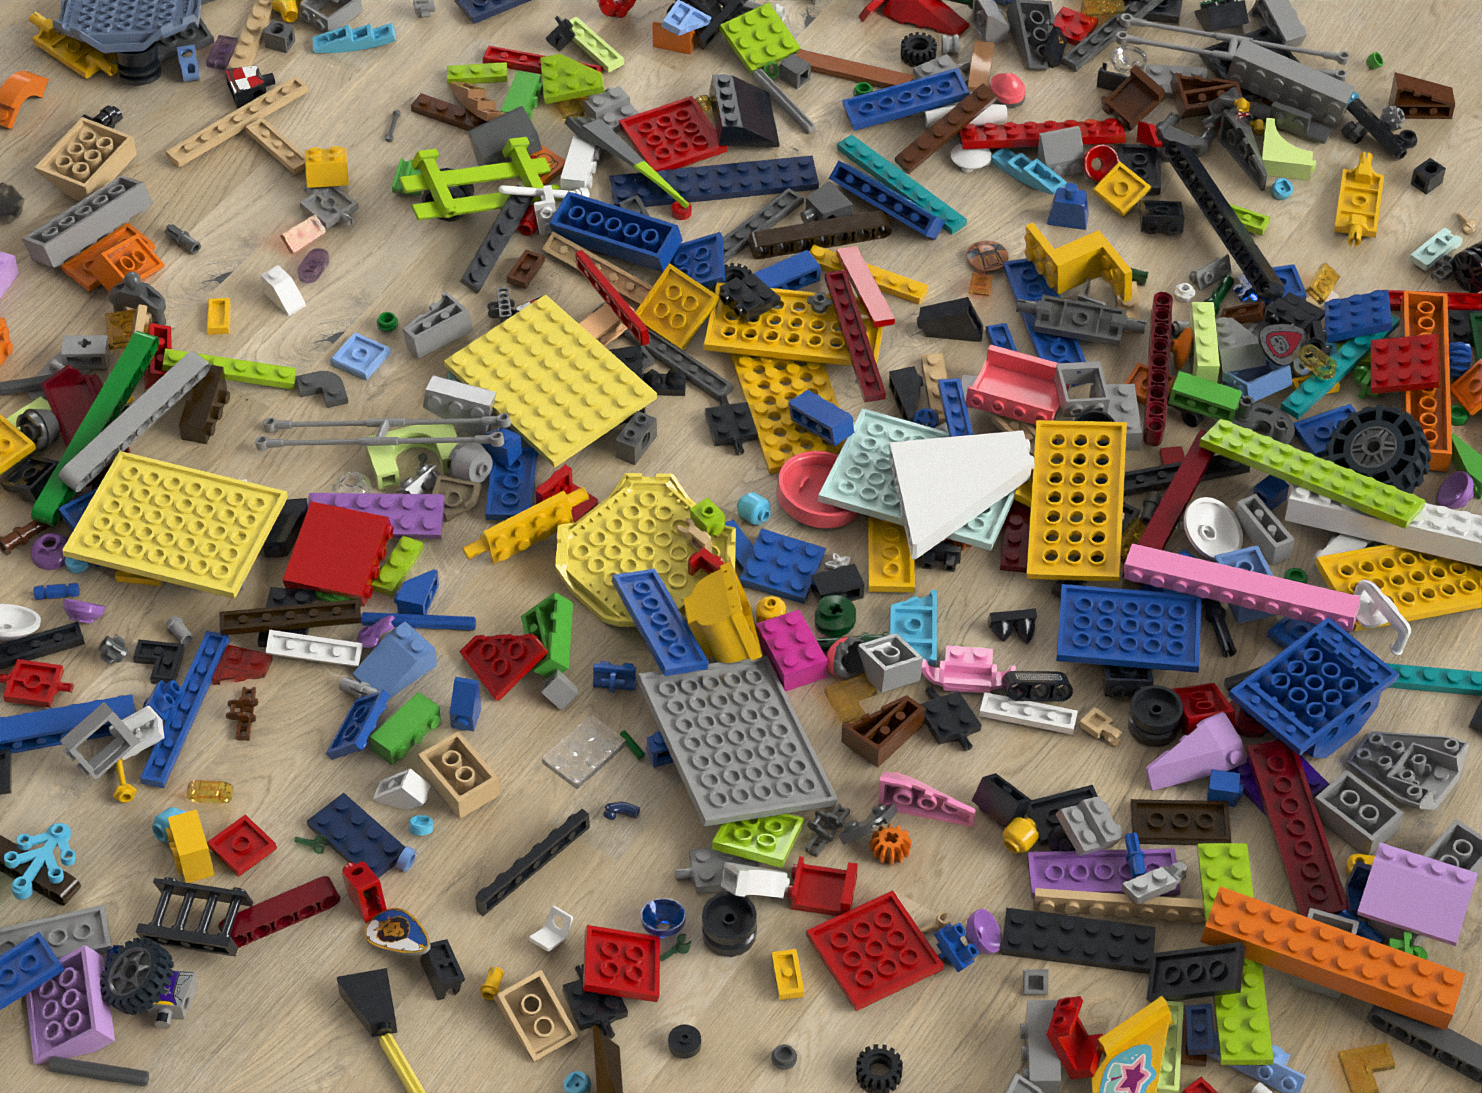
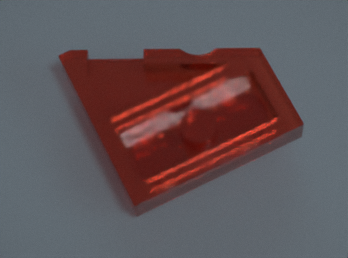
(241, 665)

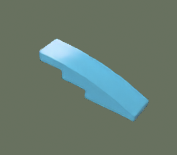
(347, 40)
(1028, 172)

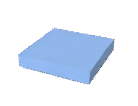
(360, 356)

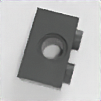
(636, 437)

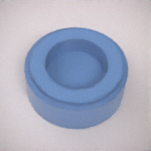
(406, 859)

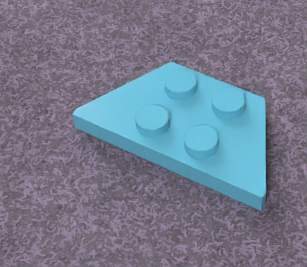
(917, 624)

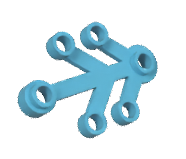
(56, 835)

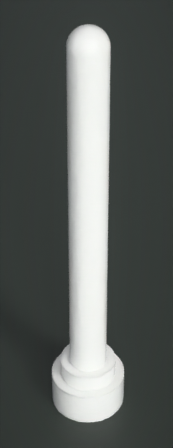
(527, 191)

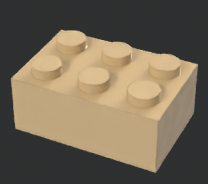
(459, 774)

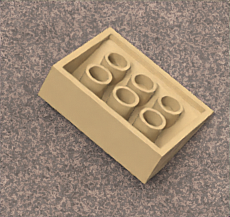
(87, 158)

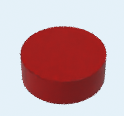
(680, 212)

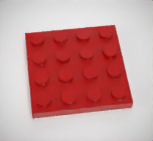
(672, 135)
(874, 950)

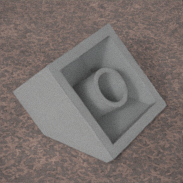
(990, 21)
(1062, 151)
(890, 662)

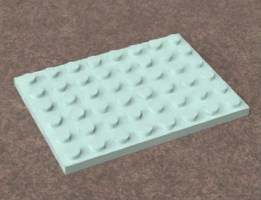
(865, 482)

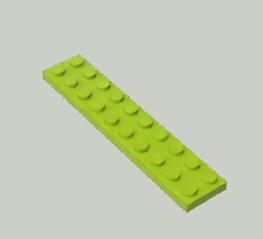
(1313, 473)
(1243, 1016)

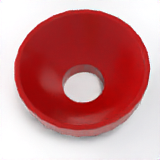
(1108, 160)

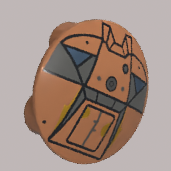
(987, 256)

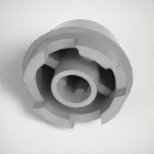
(470, 462)

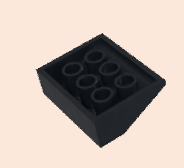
(742, 113)

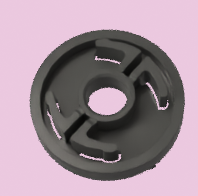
(1265, 418)

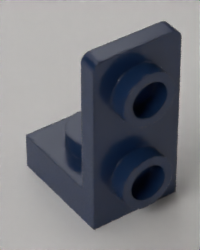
(1356, 885)

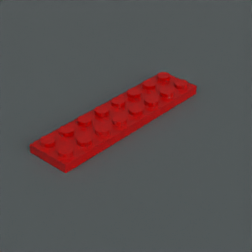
(1028, 133)

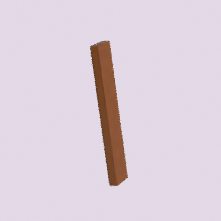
(853, 70)

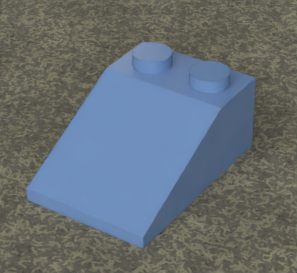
(1251, 560)
(397, 660)

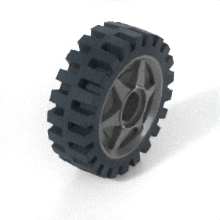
(136, 976)

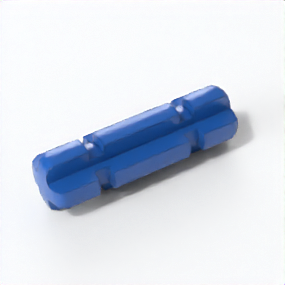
(56, 591)

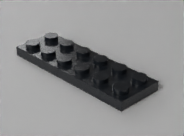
(1078, 940)

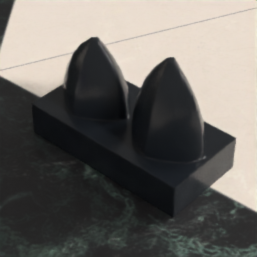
(667, 384)
(1023, 621)

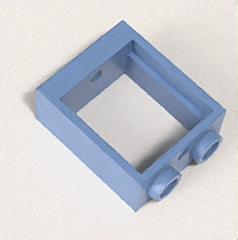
(1269, 380)

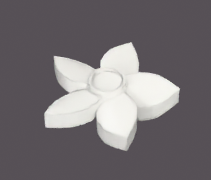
(837, 561)

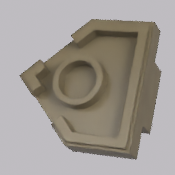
(458, 493)

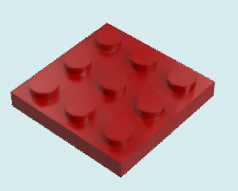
(1404, 363)
(621, 963)

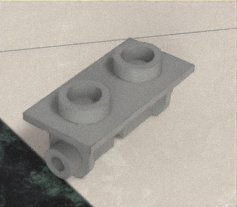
(1211, 272)
(425, 476)

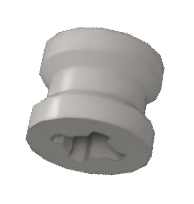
(949, 44)

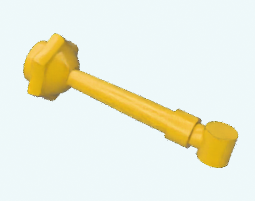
(124, 792)

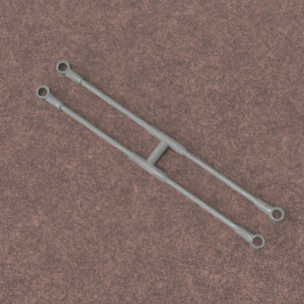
(1127, 20)
(495, 439)

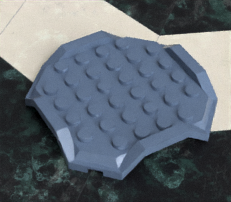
(125, 23)

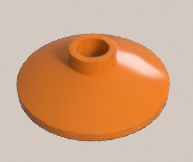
(1181, 348)

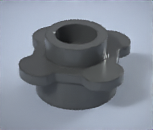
(819, 302)

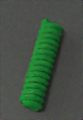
(632, 745)

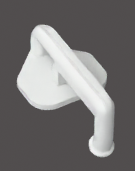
(1378, 609)

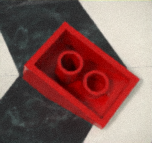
(1201, 703)

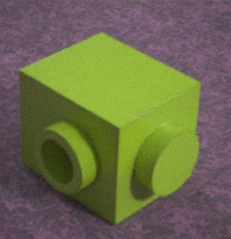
(708, 517)

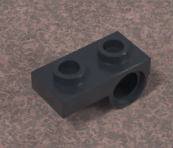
(1318, 338)

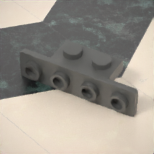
(1292, 121)

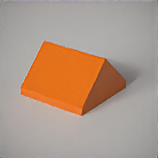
(667, 40)

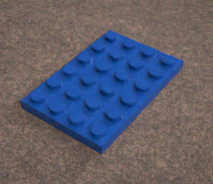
(1129, 628)

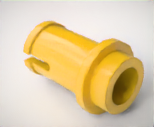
(492, 983)

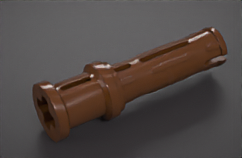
(21, 536)

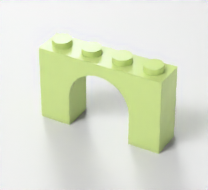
(1204, 341)
(383, 457)

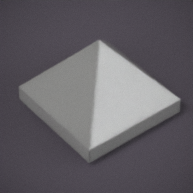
(1035, 981)

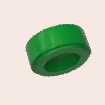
(1459, 415)
(1297, 575)

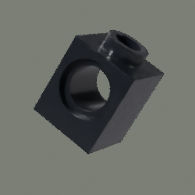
(1428, 176)

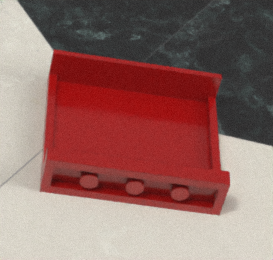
(339, 551)

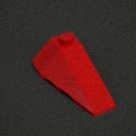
(926, 13)

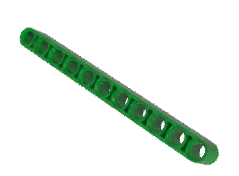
(102, 413)

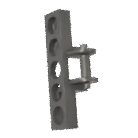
(1442, 268)
(501, 308)
(820, 832)

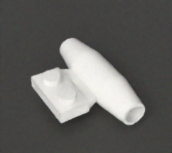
(993, 114)

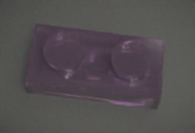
(221, 52)

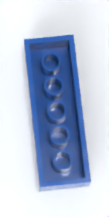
(616, 231)

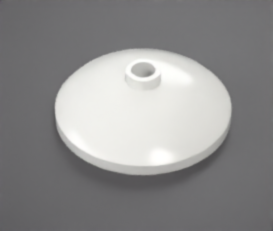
(1212, 527)
(17, 622)

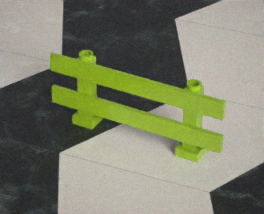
(439, 181)

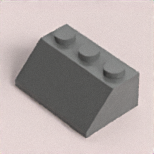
(492, 136)

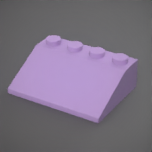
(1417, 894)
(69, 1010)

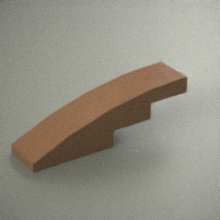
(981, 64)
(475, 100)

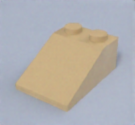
(535, 1015)

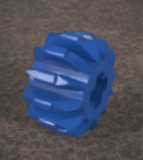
(1459, 358)

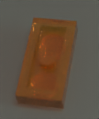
(303, 233)

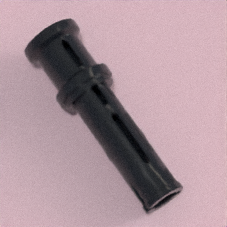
(1216, 615)

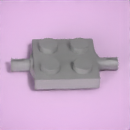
(940, 65)
(329, 205)
(708, 867)

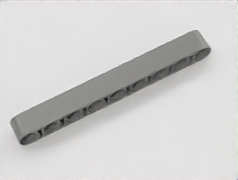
(134, 421)

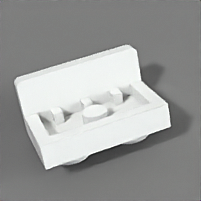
(145, 726)

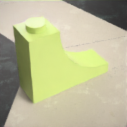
(1283, 158)

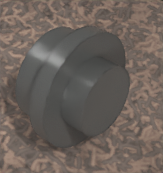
(784, 1057)

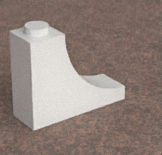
(752, 880)

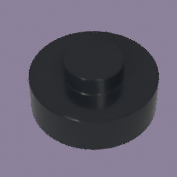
(1059, 840)
(684, 1041)

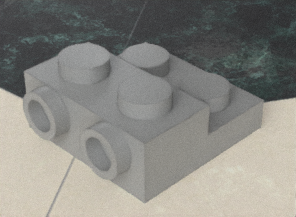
(610, 107)
(1090, 826)

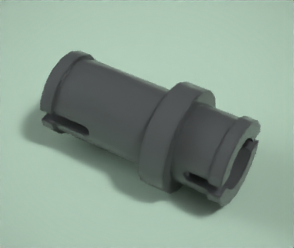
(1150, 505)

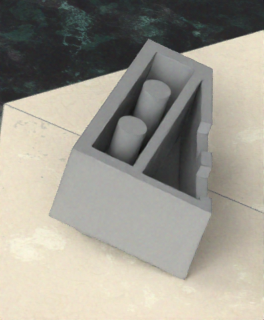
(1281, 20)
(437, 327)
(459, 401)
(1041, 1059)

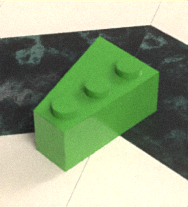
(552, 626)

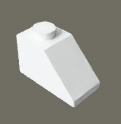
(282, 290)
(402, 790)

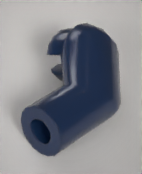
(625, 808)

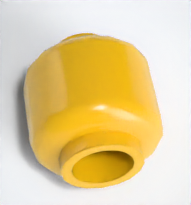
(769, 608)
(1020, 835)

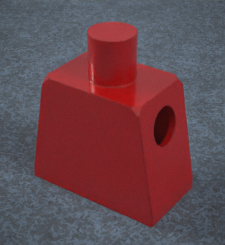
(360, 879)

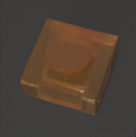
(980, 284)

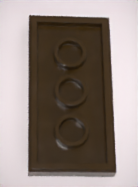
(1180, 821)

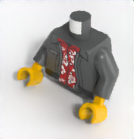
(1236, 104)

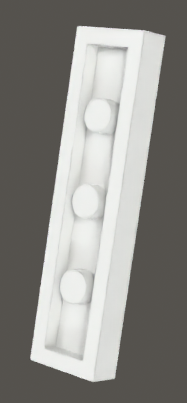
(314, 648)
(1028, 713)

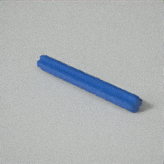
(423, 620)

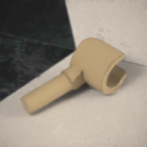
(1468, 226)
(938, 924)

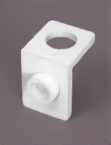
(551, 935)

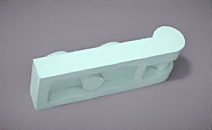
(1435, 249)

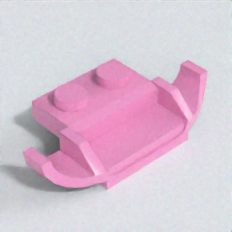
(966, 670)

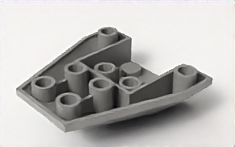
(1411, 766)

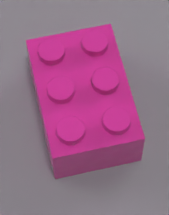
(792, 650)

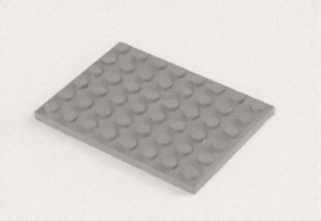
(737, 741)

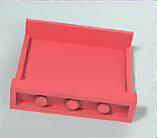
(1016, 386)

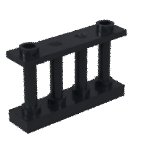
(706, 35)
(199, 938)

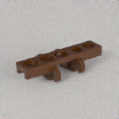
(241, 716)

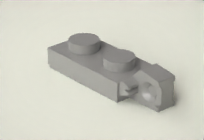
(1155, 882)

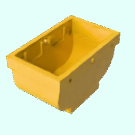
(722, 617)

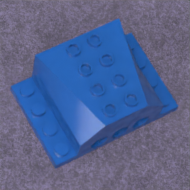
(1316, 690)

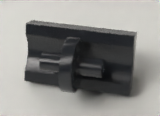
(942, 552)

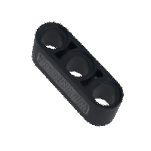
(1047, 691)

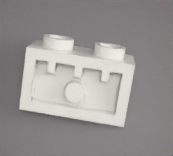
(545, 210)

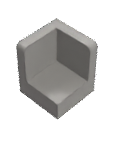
(559, 689)

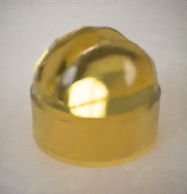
(704, 99)

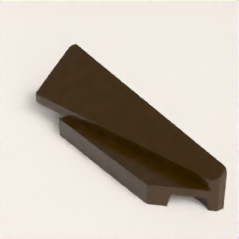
(607, 1063)

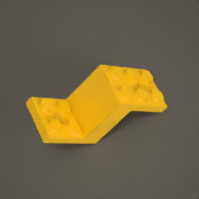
(1078, 260)

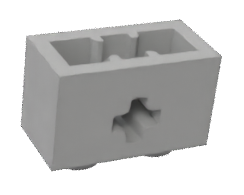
(85, 351)

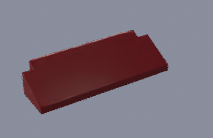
(70, 400)

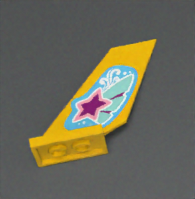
(1134, 1052)

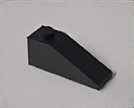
(906, 388)

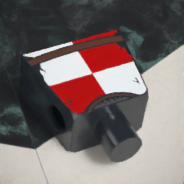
(247, 83)

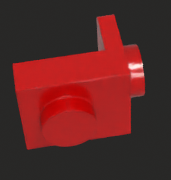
(705, 561)

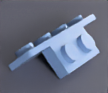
(1274, 1075)

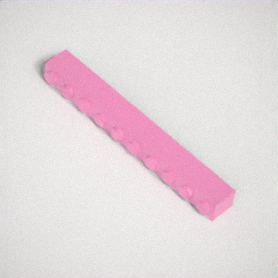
(1240, 587)

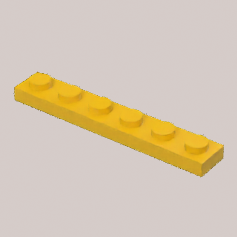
(886, 280)

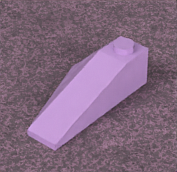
(1208, 747)

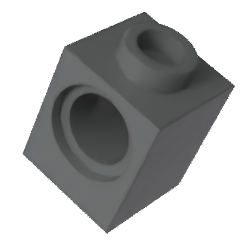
(278, 36)

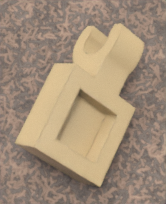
(696, 537)
(1100, 724)

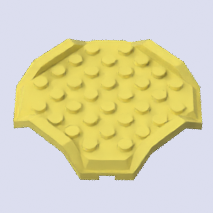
(630, 534)

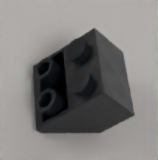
(1222, 15)

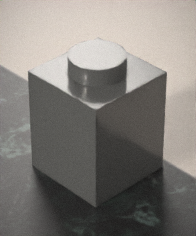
(795, 71)

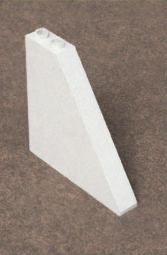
(954, 480)

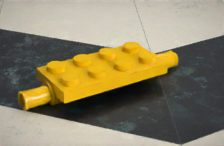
(73, 53)
(1359, 201)
(526, 527)

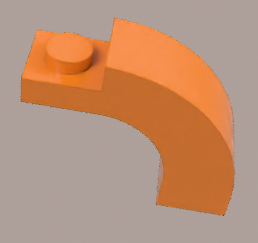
(16, 91)

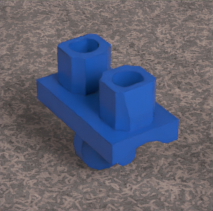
(614, 676)
(163, 698)
(953, 948)

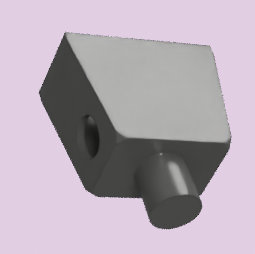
(826, 203)

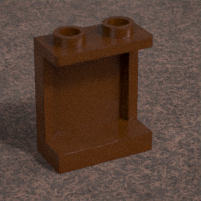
(1133, 98)

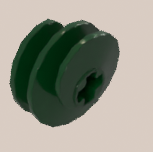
(835, 616)

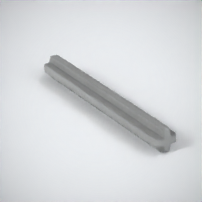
(784, 101)

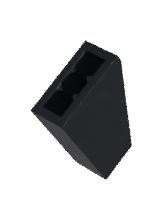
(951, 320)
(286, 528)
(370, 1000)

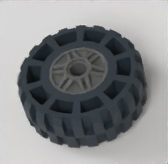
(1382, 446)

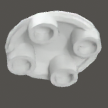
(970, 158)

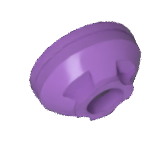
(1456, 490)
(49, 557)
(82, 611)
(983, 932)

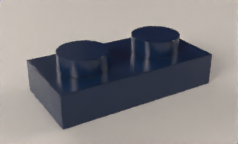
(1200, 1029)

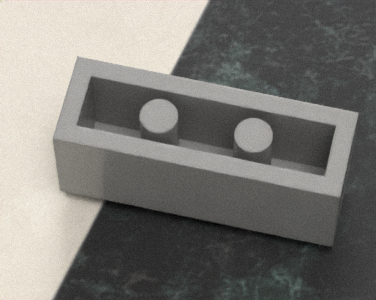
(1264, 529)

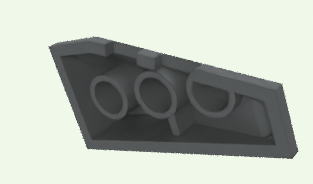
(1031, 27)
(1241, 145)

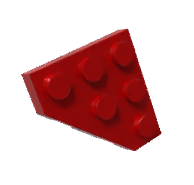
(502, 659)

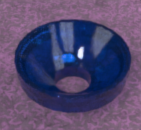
(663, 911)

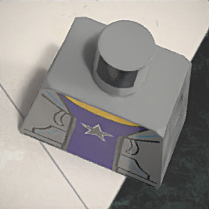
(176, 999)

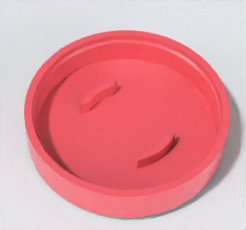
(799, 488)

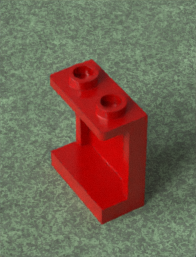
(822, 888)
(1071, 1042)

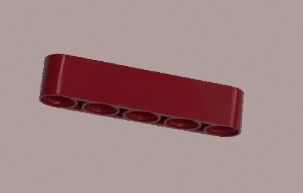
(283, 910)

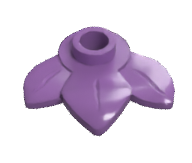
(370, 635)

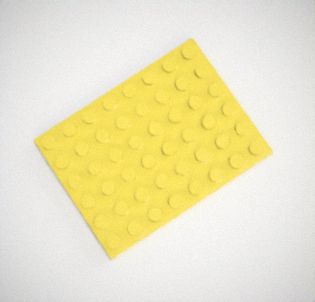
(551, 380)
(176, 524)

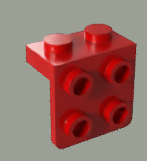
(561, 481)

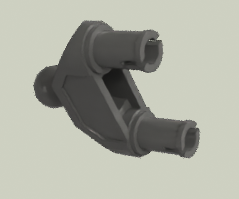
(1168, 132)
(134, 292)

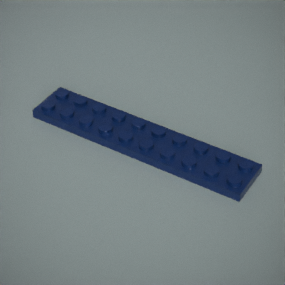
(719, 181)

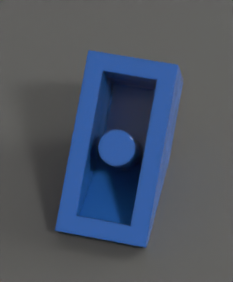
(509, 451)
(417, 593)
(465, 704)

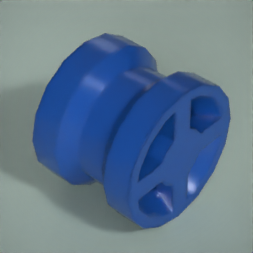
(922, 417)

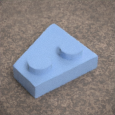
(684, 19)

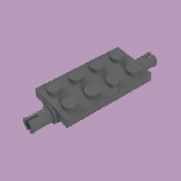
(1080, 319)

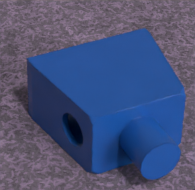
(1069, 208)

